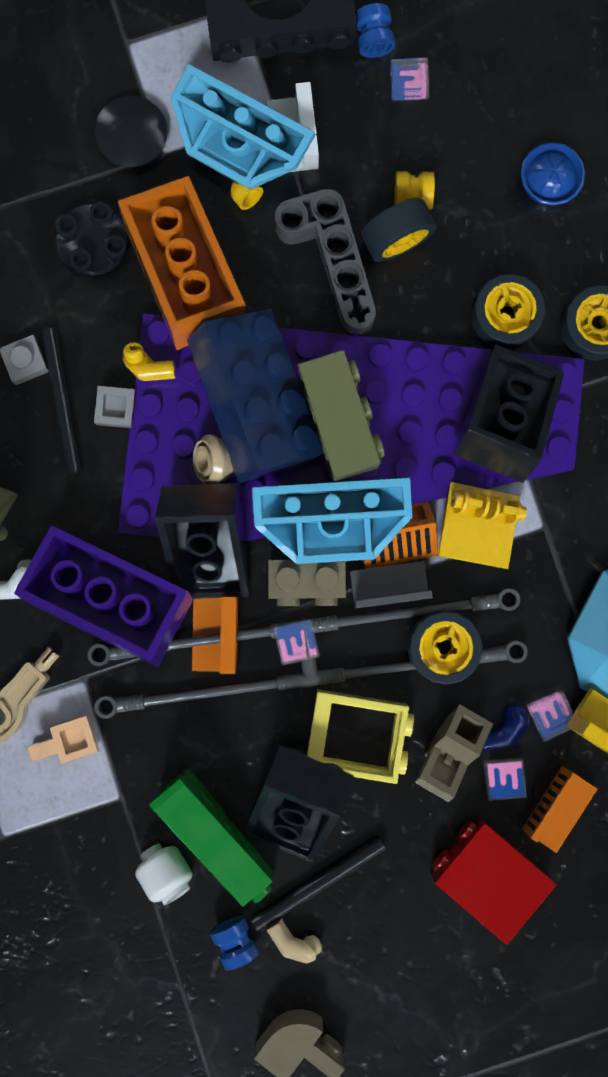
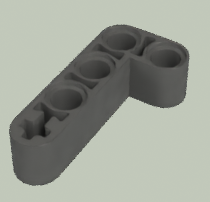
(335, 264)

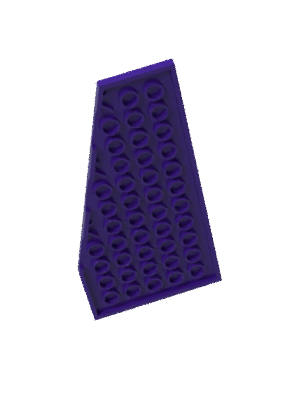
(415, 402)

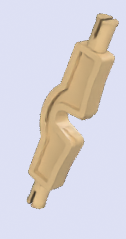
(22, 690)

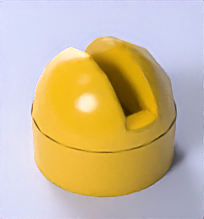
(245, 197)

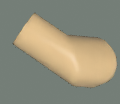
(291, 947)

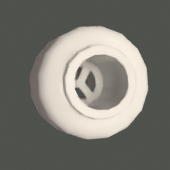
(163, 874)

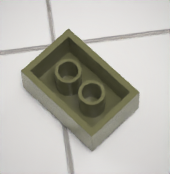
(340, 417)

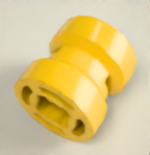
(411, 187)

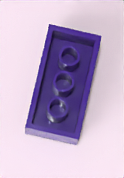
(104, 595)

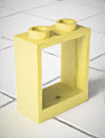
(402, 727)

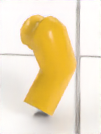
(144, 367)

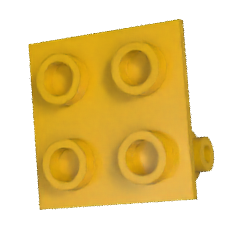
(480, 525)

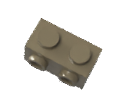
(295, 581)

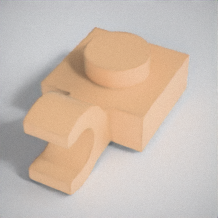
(69, 740)

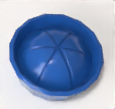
(552, 174)

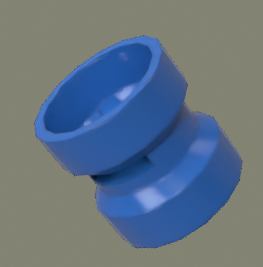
(375, 34)
(234, 943)

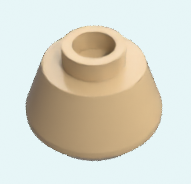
(212, 460)

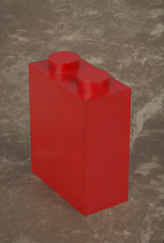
(491, 879)

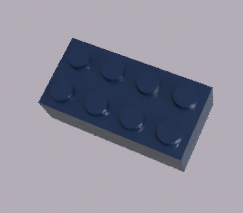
(254, 395)

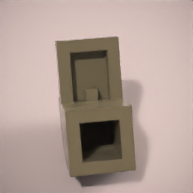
(452, 750)
(297, 1037)

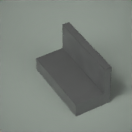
(389, 584)

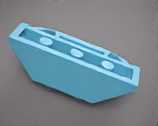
(236, 131)
(333, 518)
(590, 639)

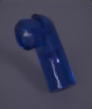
(511, 732)

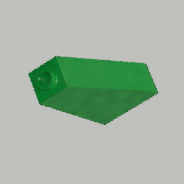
(213, 837)

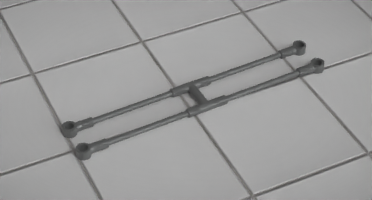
(310, 674)

